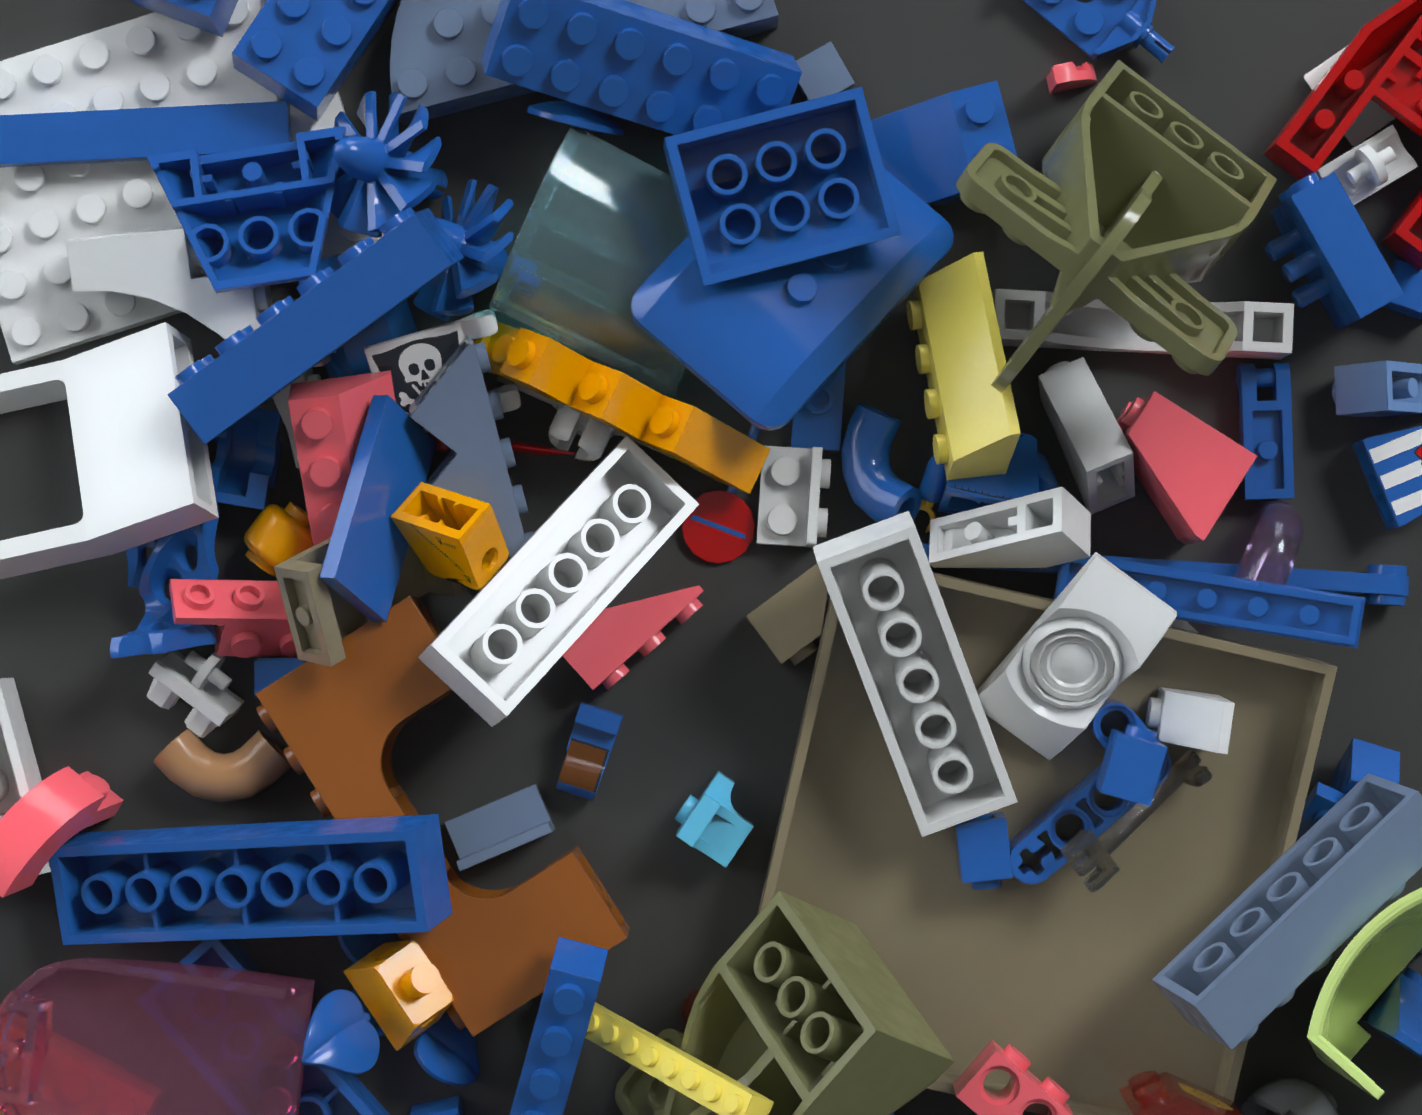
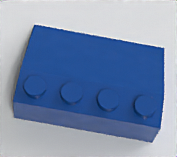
(781, 186)

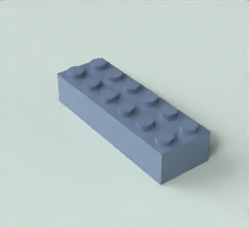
(1298, 912)

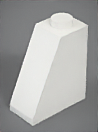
(1088, 434)

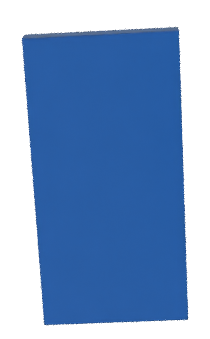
(365, 542)

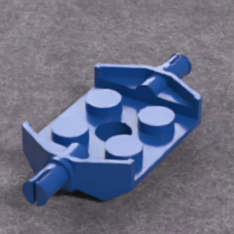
(1105, 25)

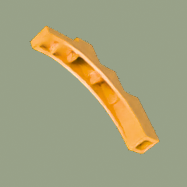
(625, 405)

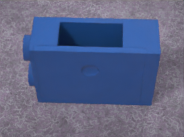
(1331, 251)

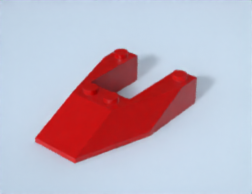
(1377, 66)

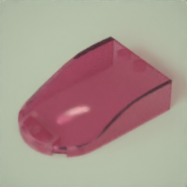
(153, 1040)

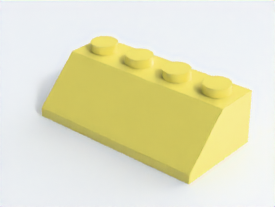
(961, 359)

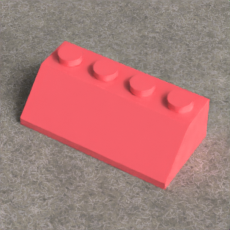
(327, 431)

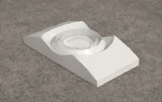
(1075, 657)

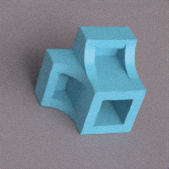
(712, 821)

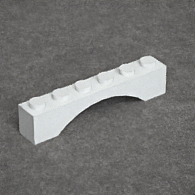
(1262, 327)

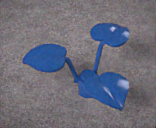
(346, 1040)

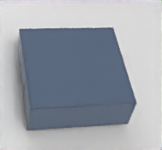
(823, 73)

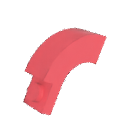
(46, 820)

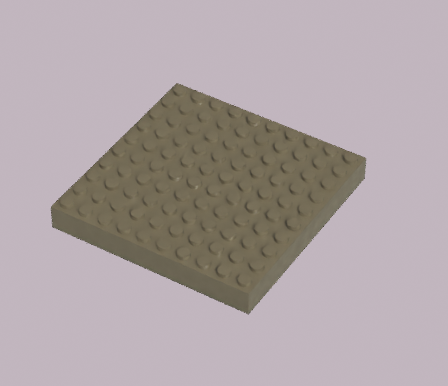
(1049, 960)

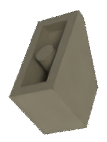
(793, 617)

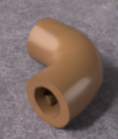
(220, 775)

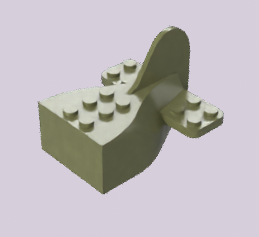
(1129, 214)
(803, 1020)

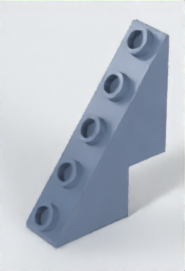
(464, 417)

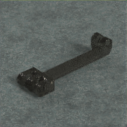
(1099, 849)

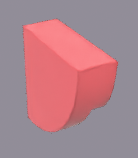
(1068, 77)

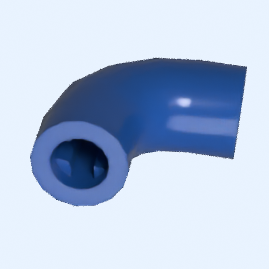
(868, 467)

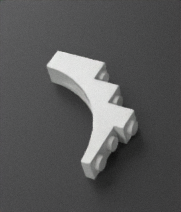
(167, 270)

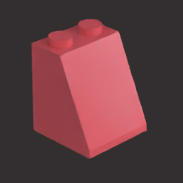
(1182, 464)

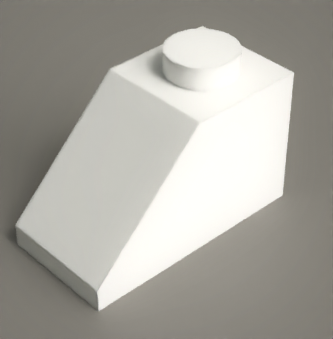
(1191, 719)

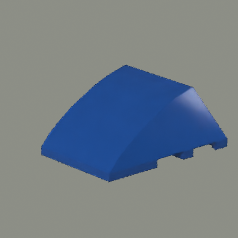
(254, 210)

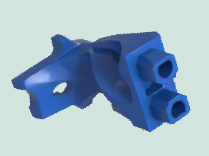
(179, 555)

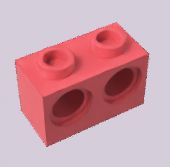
(1020, 1091)

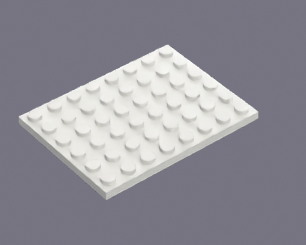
(119, 67)

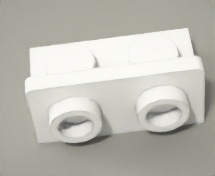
(791, 496)

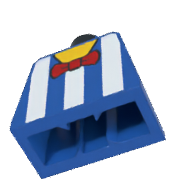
(1393, 474)

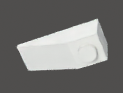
(1014, 533)

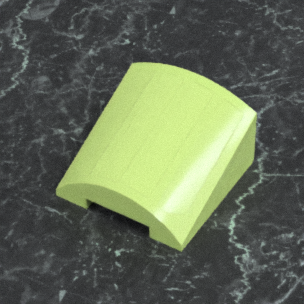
(1358, 981)

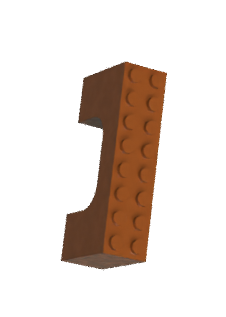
(343, 736)

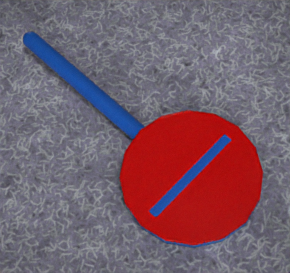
(720, 524)

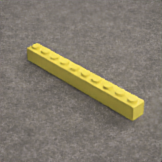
(673, 1066)

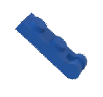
(1266, 431)

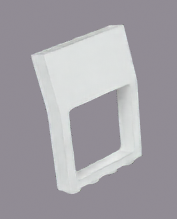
(134, 450)

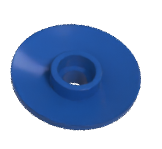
(577, 116)

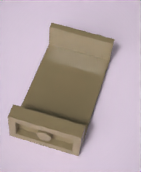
(323, 617)

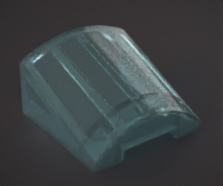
(585, 252)

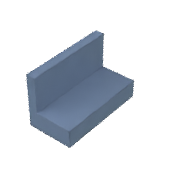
(499, 826)

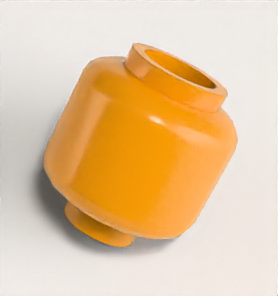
(277, 536)

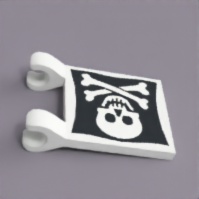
(420, 355)

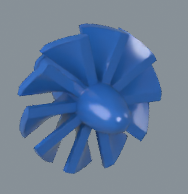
(378, 172)
(482, 260)

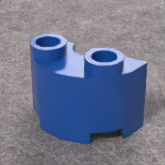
(248, 460)

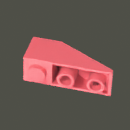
(623, 631)

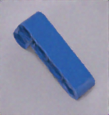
(1078, 802)

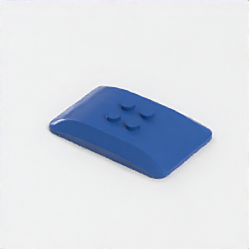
(788, 330)

